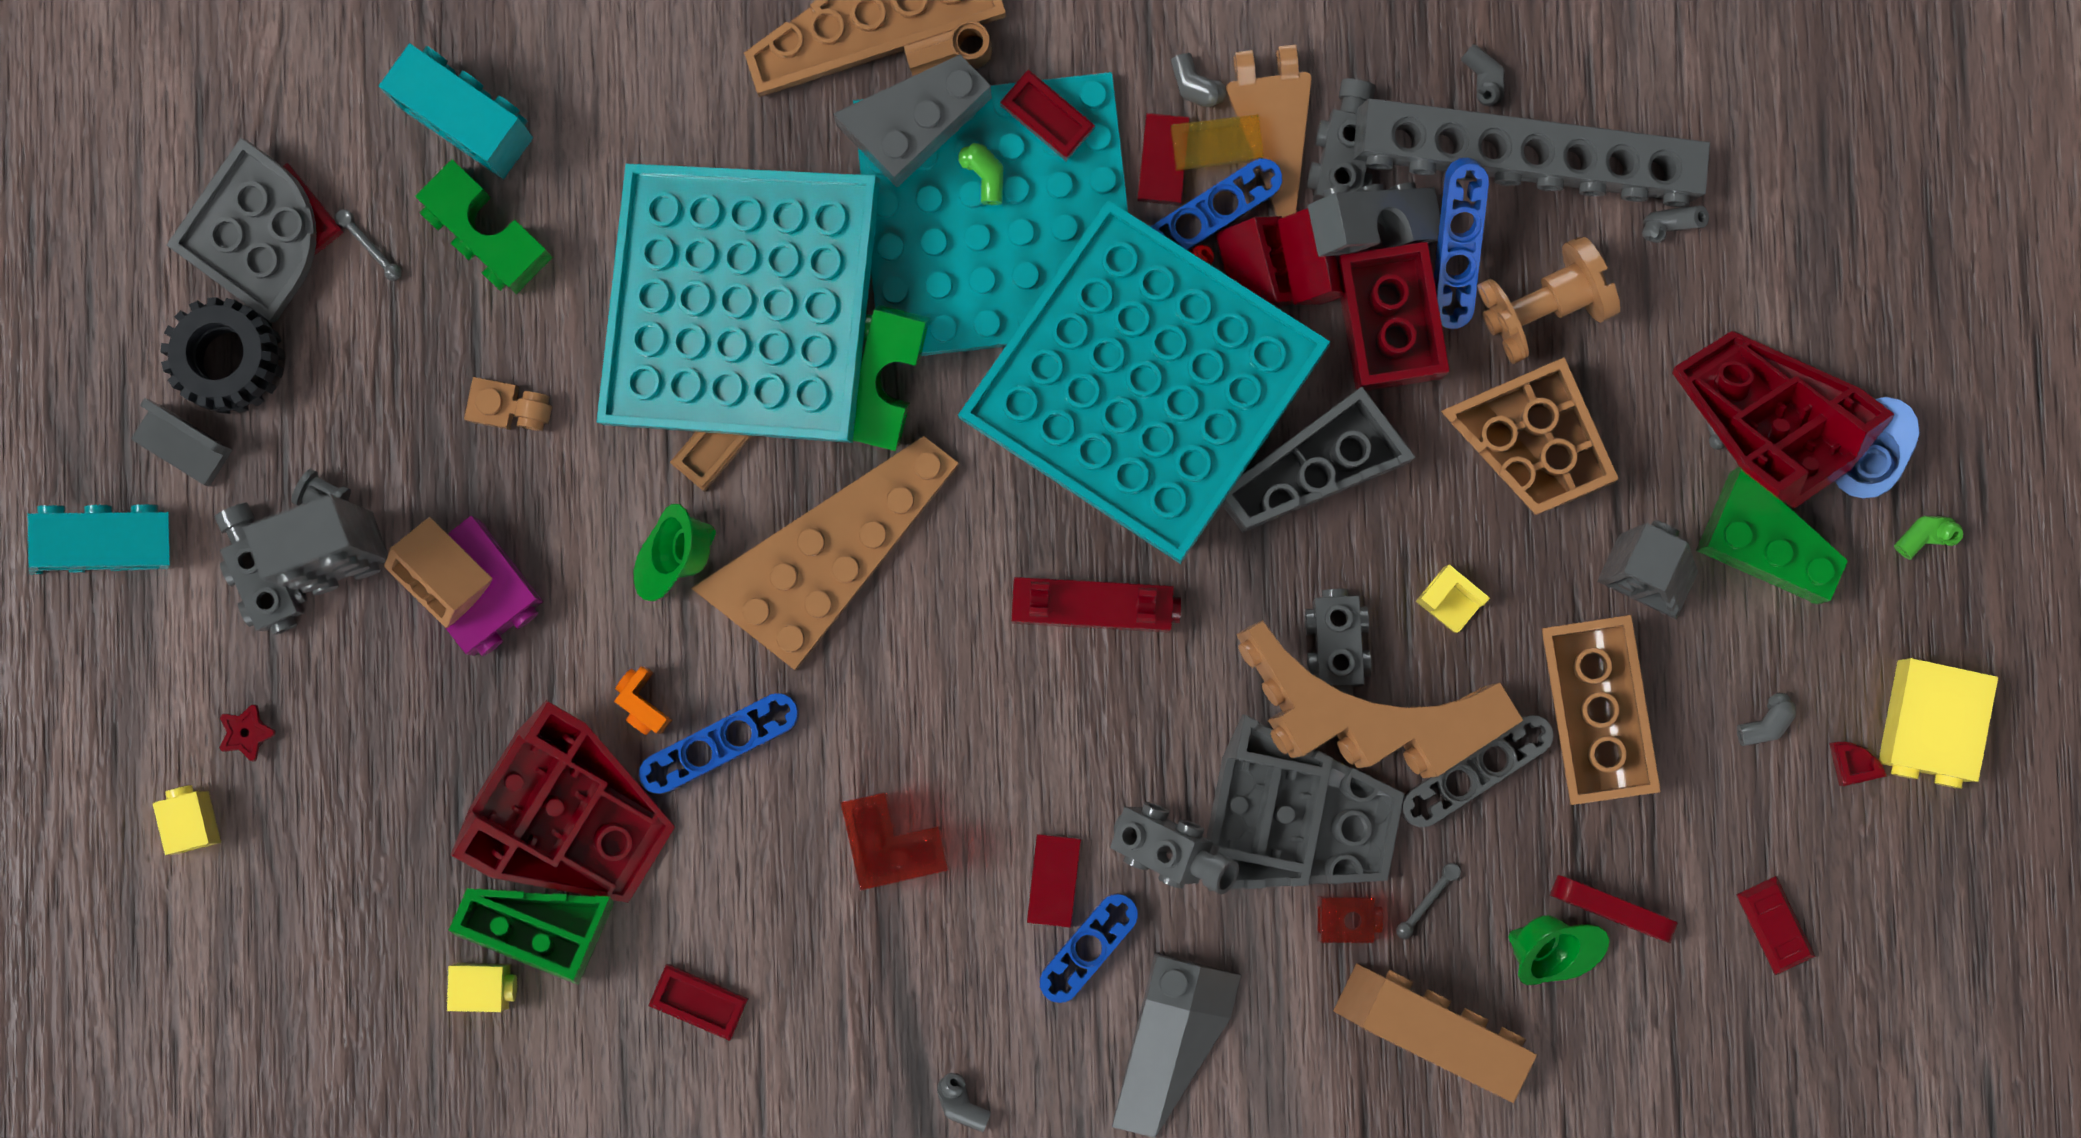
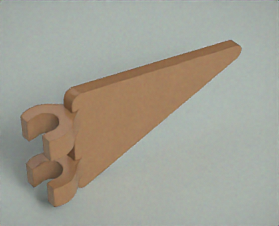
(1282, 114)

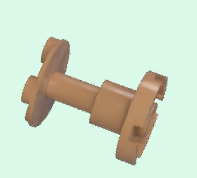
(1562, 292)

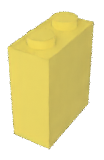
(1937, 722)

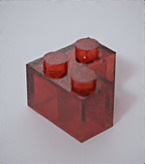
(880, 853)

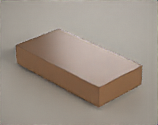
(707, 456)

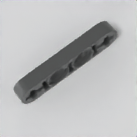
(1479, 775)

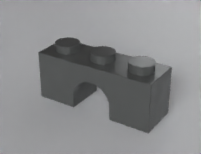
(1351, 220)

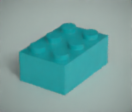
(457, 109)

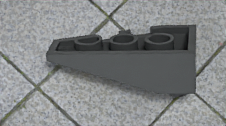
(1176, 1029)

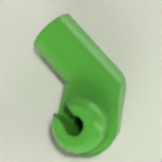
(988, 167)
(1929, 531)

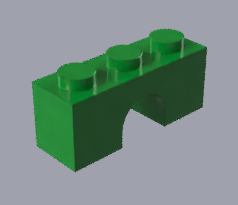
(454, 201)
(889, 338)

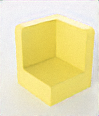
(1452, 598)

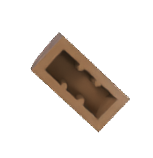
(437, 572)

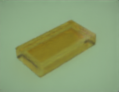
(1217, 142)

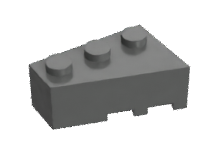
(914, 117)
(1651, 567)

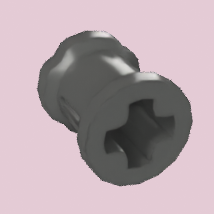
(312, 488)

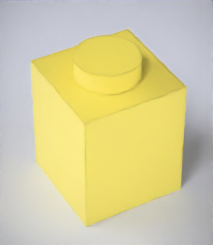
(186, 820)
(480, 987)

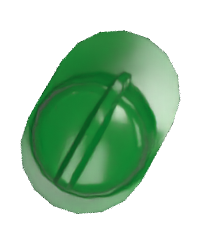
(672, 551)
(1555, 951)

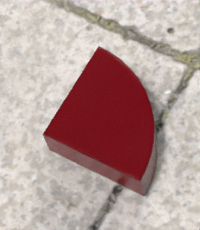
(1854, 763)

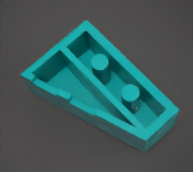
(98, 539)

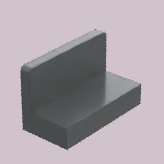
(180, 443)

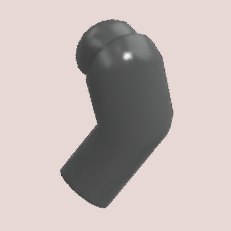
(1489, 76)
(1196, 87)
(1673, 219)
(1773, 725)
(957, 1105)

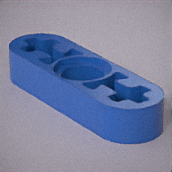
(1058, 966)

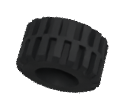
(191, 340)

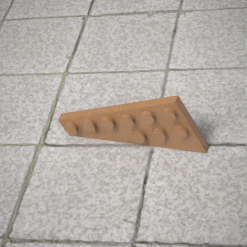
(854, 32)
(811, 569)

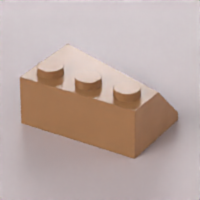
(1537, 437)

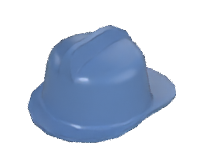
(1887, 457)

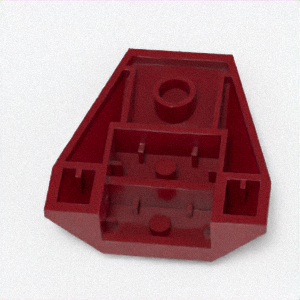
(1781, 416)
(562, 814)

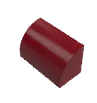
(1256, 258)
(1311, 277)

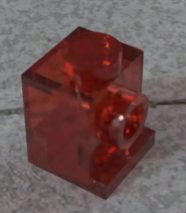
(1331, 916)

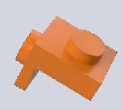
(642, 713)

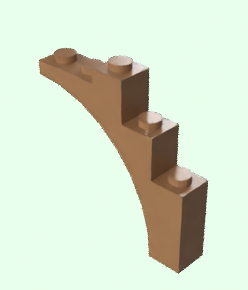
(1370, 731)

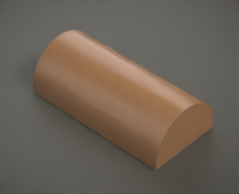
(1600, 710)

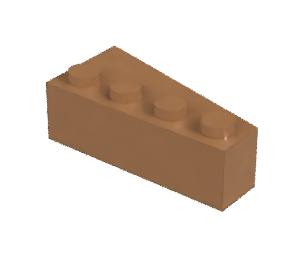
(1434, 1032)

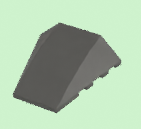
(1299, 816)

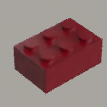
(1392, 317)

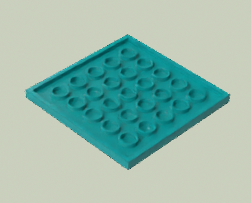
(984, 264)
(739, 301)
(1144, 381)

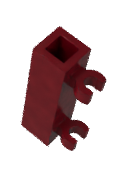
(1094, 605)

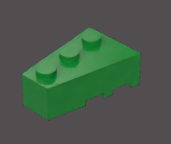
(1770, 541)
(537, 929)

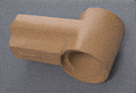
(942, 47)

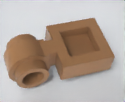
(495, 404)

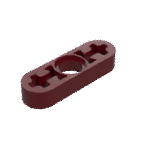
(1613, 909)

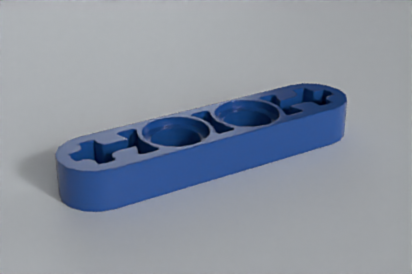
(1203, 207)
(1464, 243)
(717, 739)

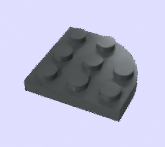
(251, 231)

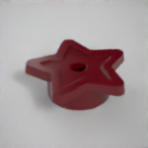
(257, 732)

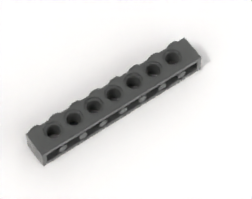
(1681, 159)

